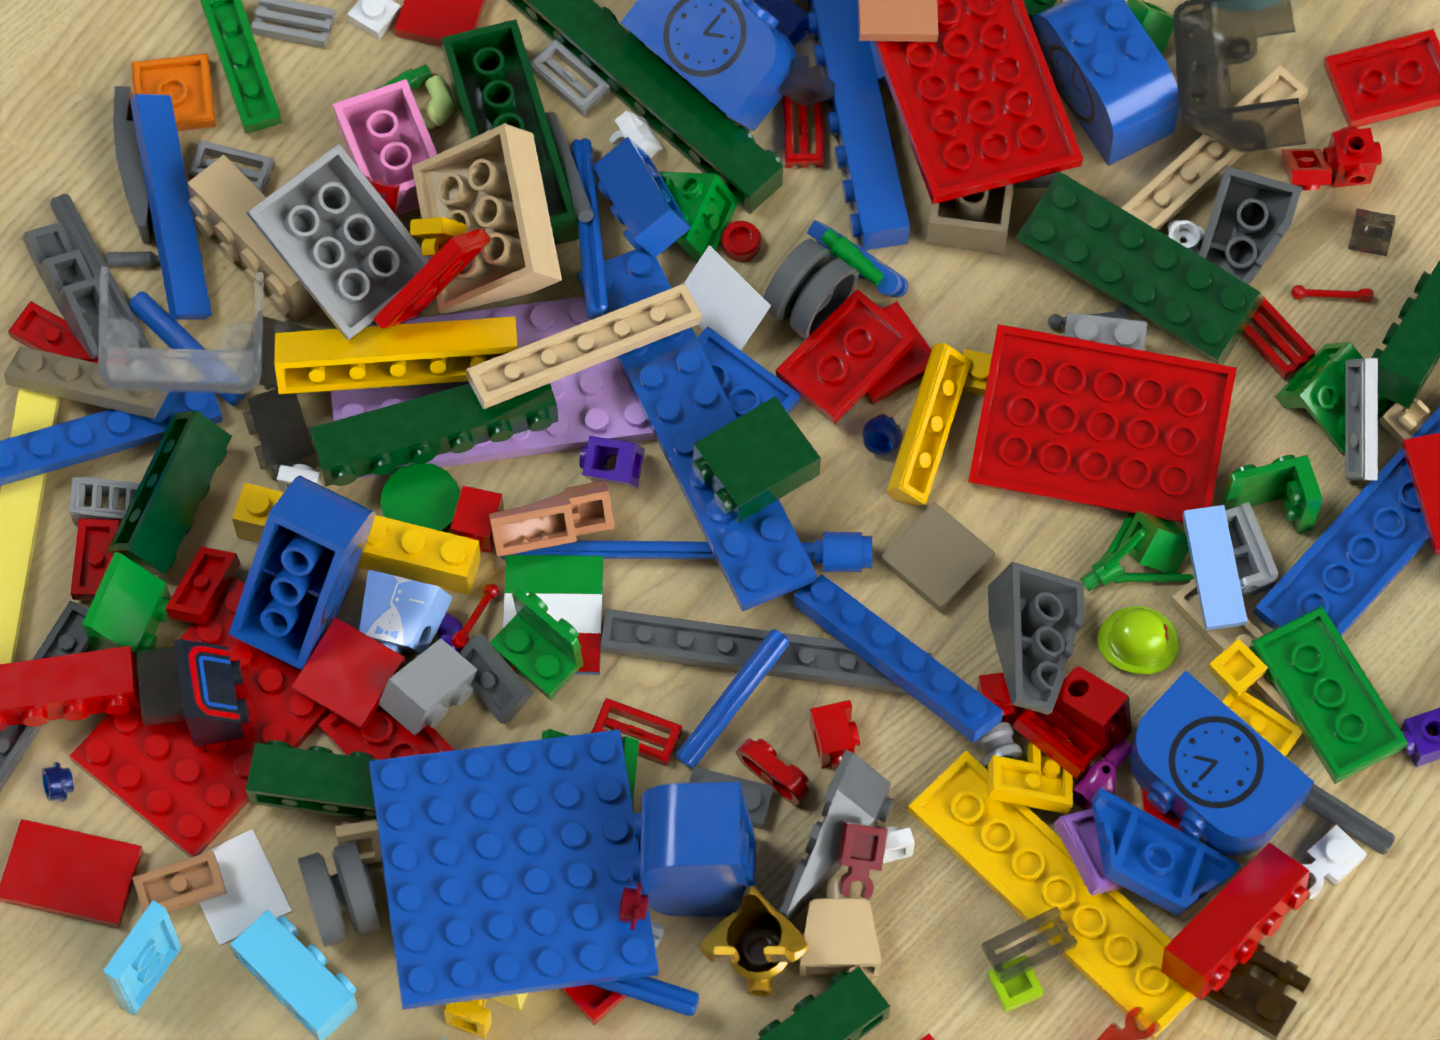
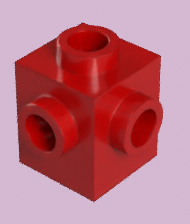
(1352, 156)

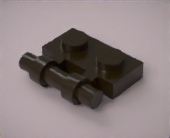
(1256, 1002)

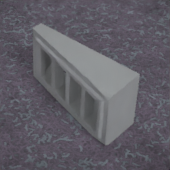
(97, 488)

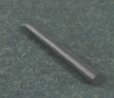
(570, 171)

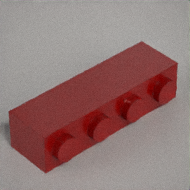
(68, 687)
(1236, 921)

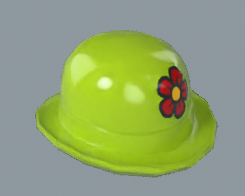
(1138, 640)

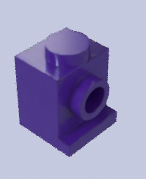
(628, 463)
(1421, 745)

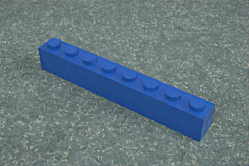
(860, 126)

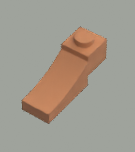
(553, 520)

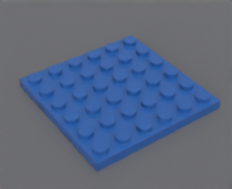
(510, 868)

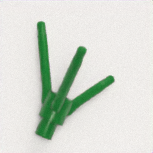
(1110, 570)

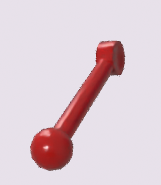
(1298, 292)
(461, 637)

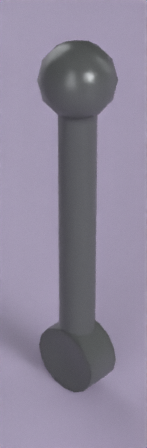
(1056, 321)

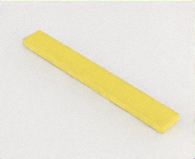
(19, 521)

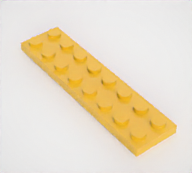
(1034, 873)

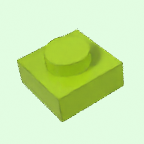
(1018, 990)

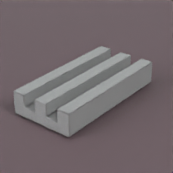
(296, 16)
(590, 98)
(235, 155)

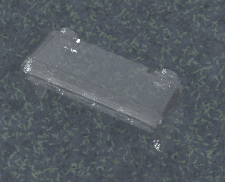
(229, 370)

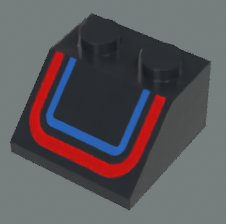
(210, 692)

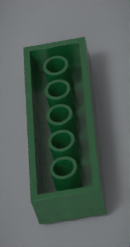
(498, 87)
(1140, 268)

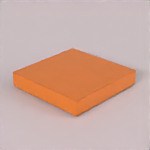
(186, 81)

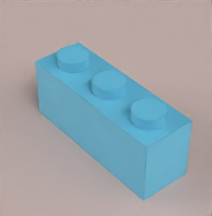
(295, 974)

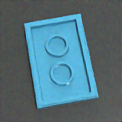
(143, 958)

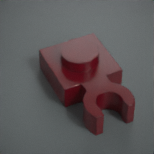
(862, 850)

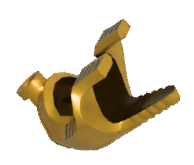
(755, 942)

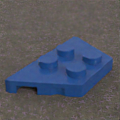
(1154, 856)

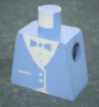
(402, 612)

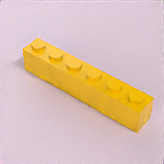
(389, 356)
(390, 547)

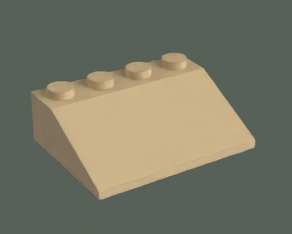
(500, 188)

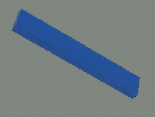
(170, 207)

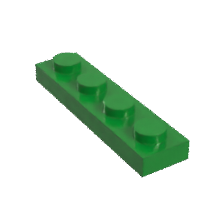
(241, 64)

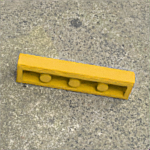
(929, 425)

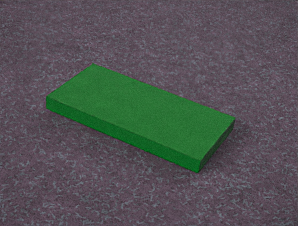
(1328, 695)

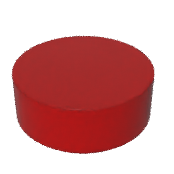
(741, 241)

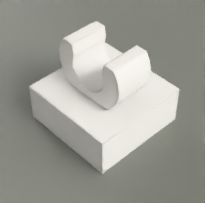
(638, 130)

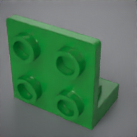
(705, 205)
(1322, 390)
(1283, 479)
(538, 645)

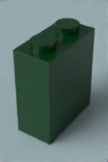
(755, 460)

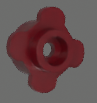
(633, 905)

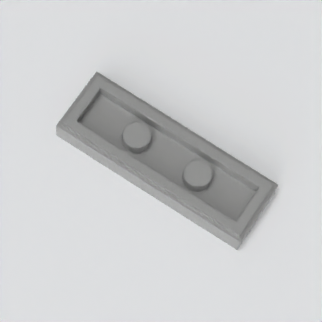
(1361, 419)

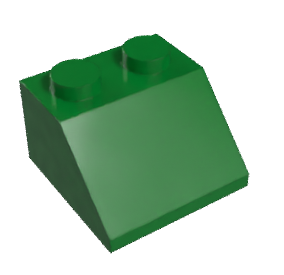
(126, 607)

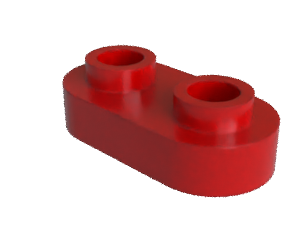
(762, 761)

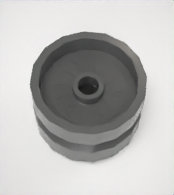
(809, 287)
(340, 893)

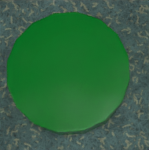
(421, 496)

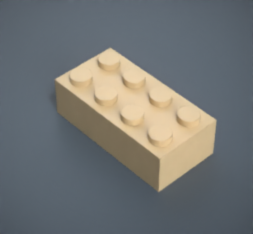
(220, 201)

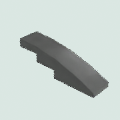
(130, 163)
(68, 282)

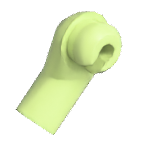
(440, 105)

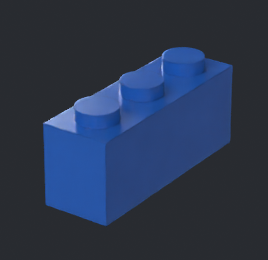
(640, 198)

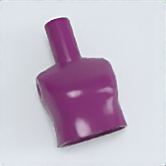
(1101, 775)

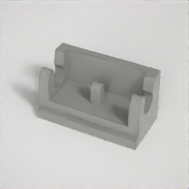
(1251, 553)

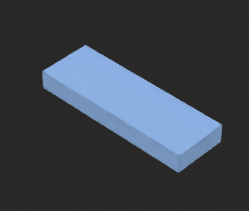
(1214, 568)

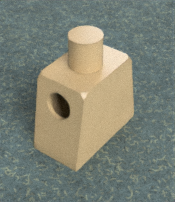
(840, 935)

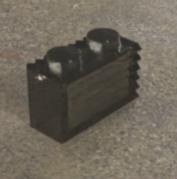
(280, 430)

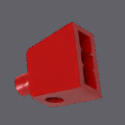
(1095, 708)

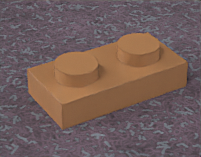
(181, 883)

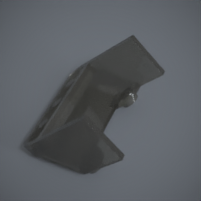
(1223, 34)

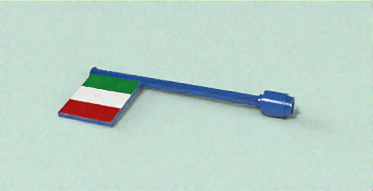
(572, 576)

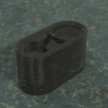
(159, 686)

